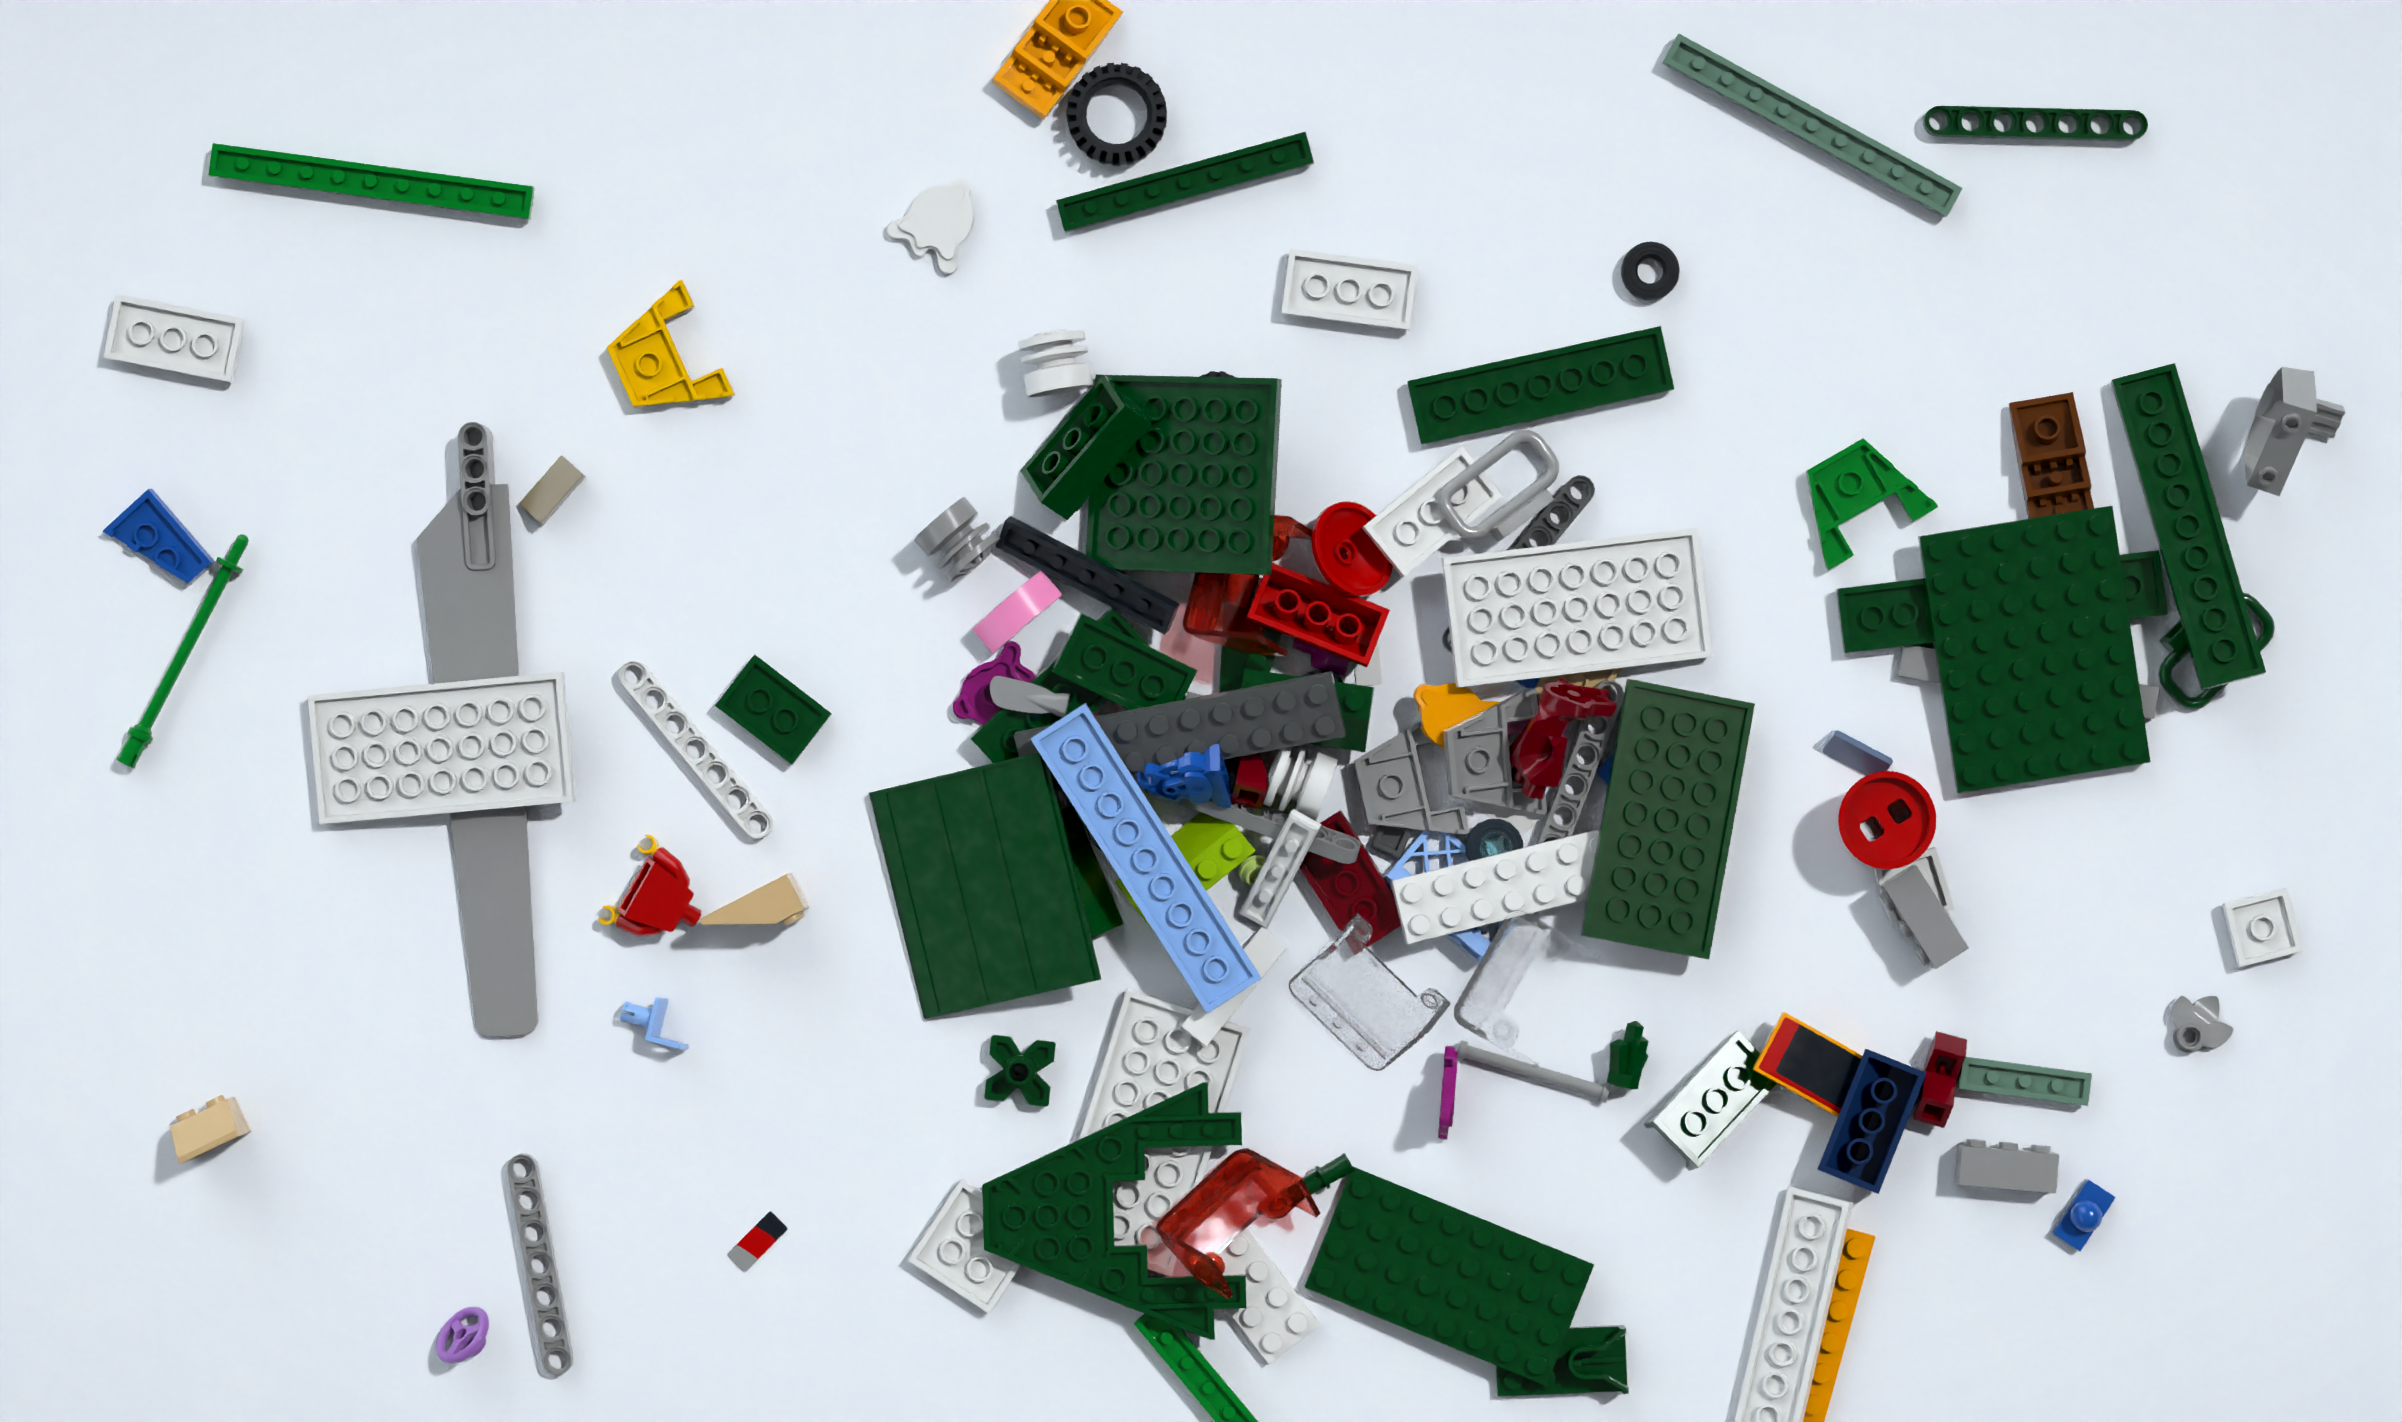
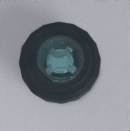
(1487, 833)

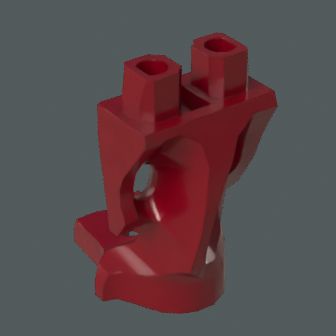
(1539, 748)

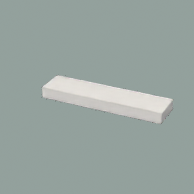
(1280, 868)
(1263, 952)

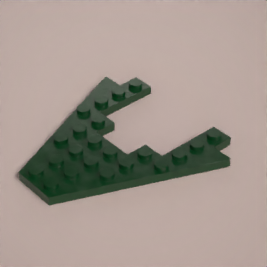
(1061, 1212)

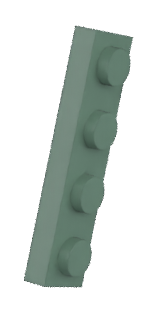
(2025, 1081)

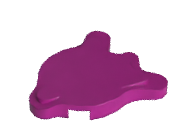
(975, 696)
(1448, 1092)

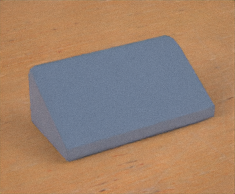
(1855, 754)

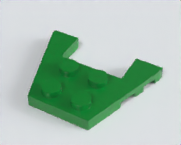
(1850, 485)

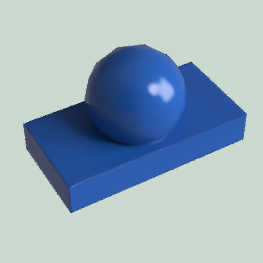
(2083, 1215)

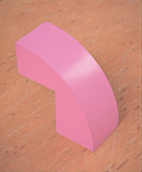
(1017, 611)

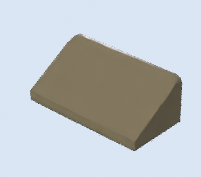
(552, 490)

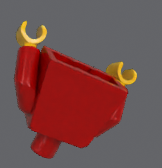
(656, 897)

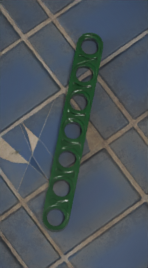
(2050, 118)

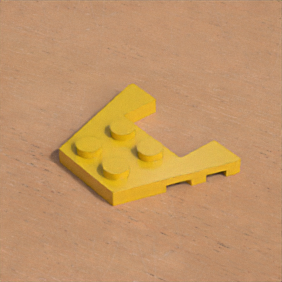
(651, 363)

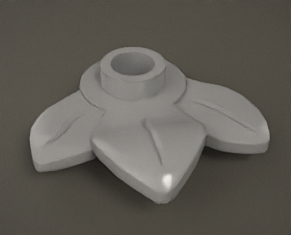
(2202, 1021)

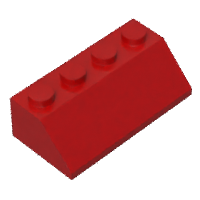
(1318, 614)

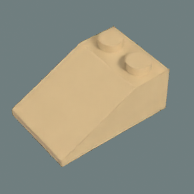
(769, 904)

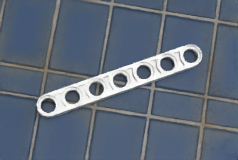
(680, 742)

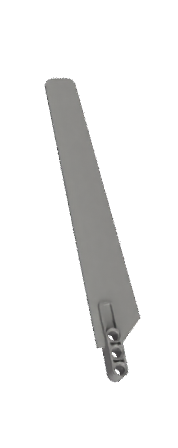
(474, 637)

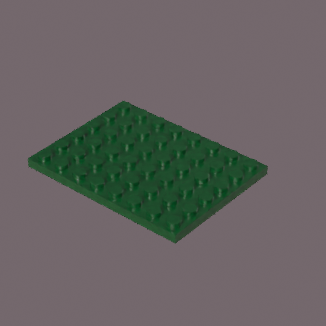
(2034, 649)

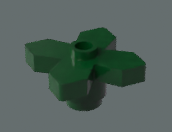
(1031, 1085)

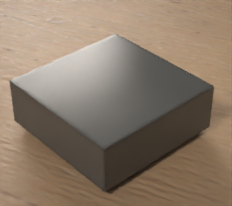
(1391, 840)

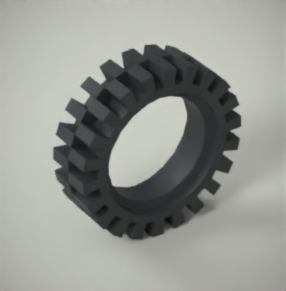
(1116, 75)

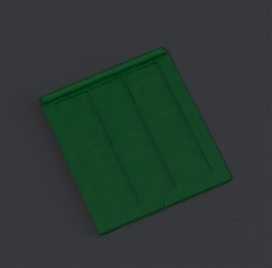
(985, 885)

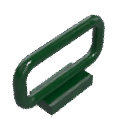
(2176, 642)

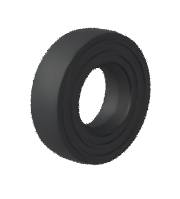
(1645, 290)

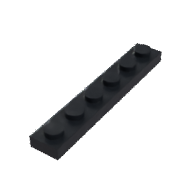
(1087, 575)

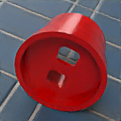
(1899, 842)

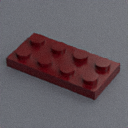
(1352, 886)

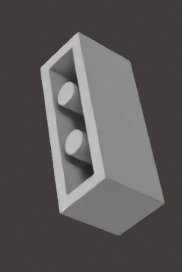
(1922, 917)
(2006, 1166)

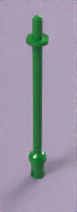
(141, 732)

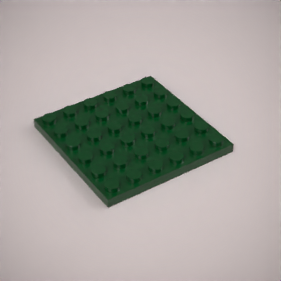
(1197, 482)

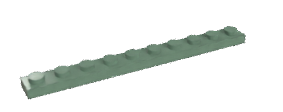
(1812, 125)

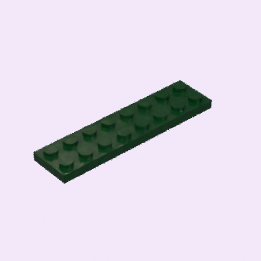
(1540, 385)

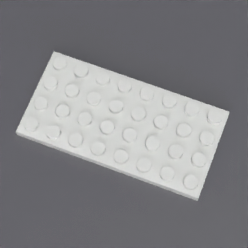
(1576, 607)
(441, 748)
(1143, 1066)

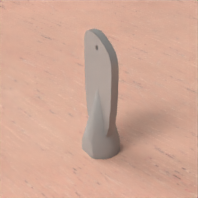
(1027, 697)

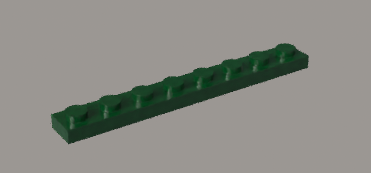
(1185, 182)

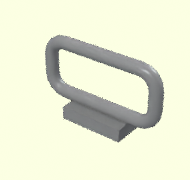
(1519, 508)

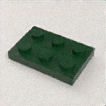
(773, 709)

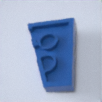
(158, 534)

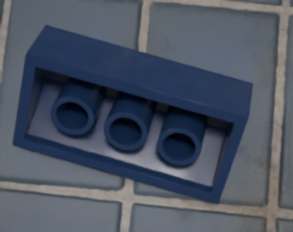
(1871, 1121)

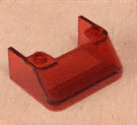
(1222, 601)
(1224, 1207)

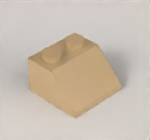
(208, 1129)

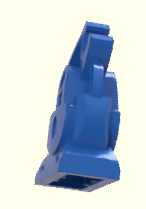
(1190, 777)

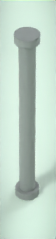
(1540, 1073)

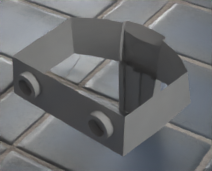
(2281, 425)

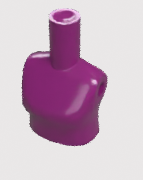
(1322, 659)

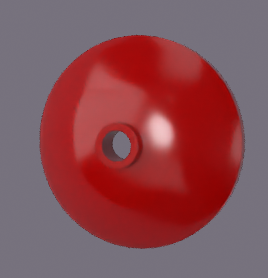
(1346, 552)

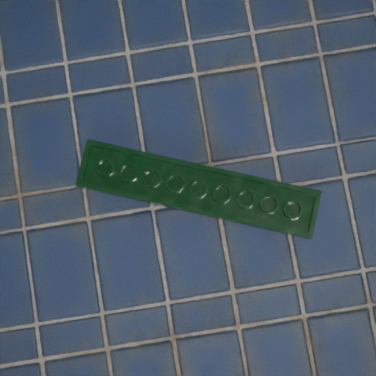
(2188, 527)
(1899, 611)

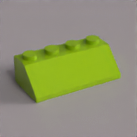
(1209, 847)

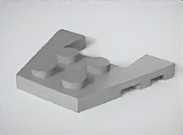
(1480, 755)
(1395, 789)

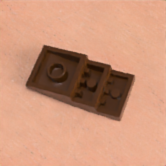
(2051, 455)

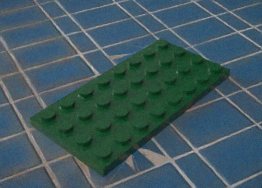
(1667, 819)
(1449, 1276)

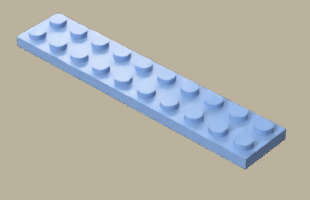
(1145, 858)

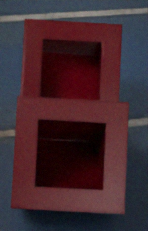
(1250, 780)
(1938, 1088)

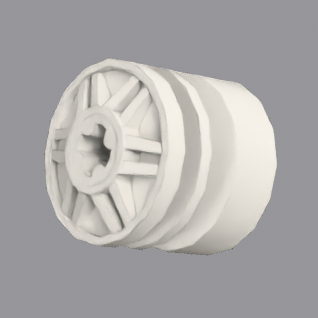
(1055, 363)
(1300, 781)

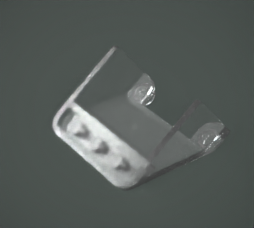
(1364, 999)

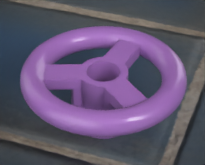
(466, 1339)

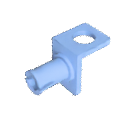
(652, 1020)

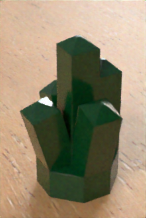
(1628, 1057)

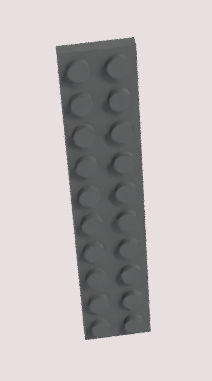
(1239, 720)

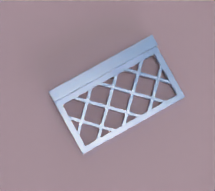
(1471, 939)

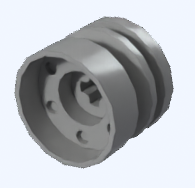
(957, 539)

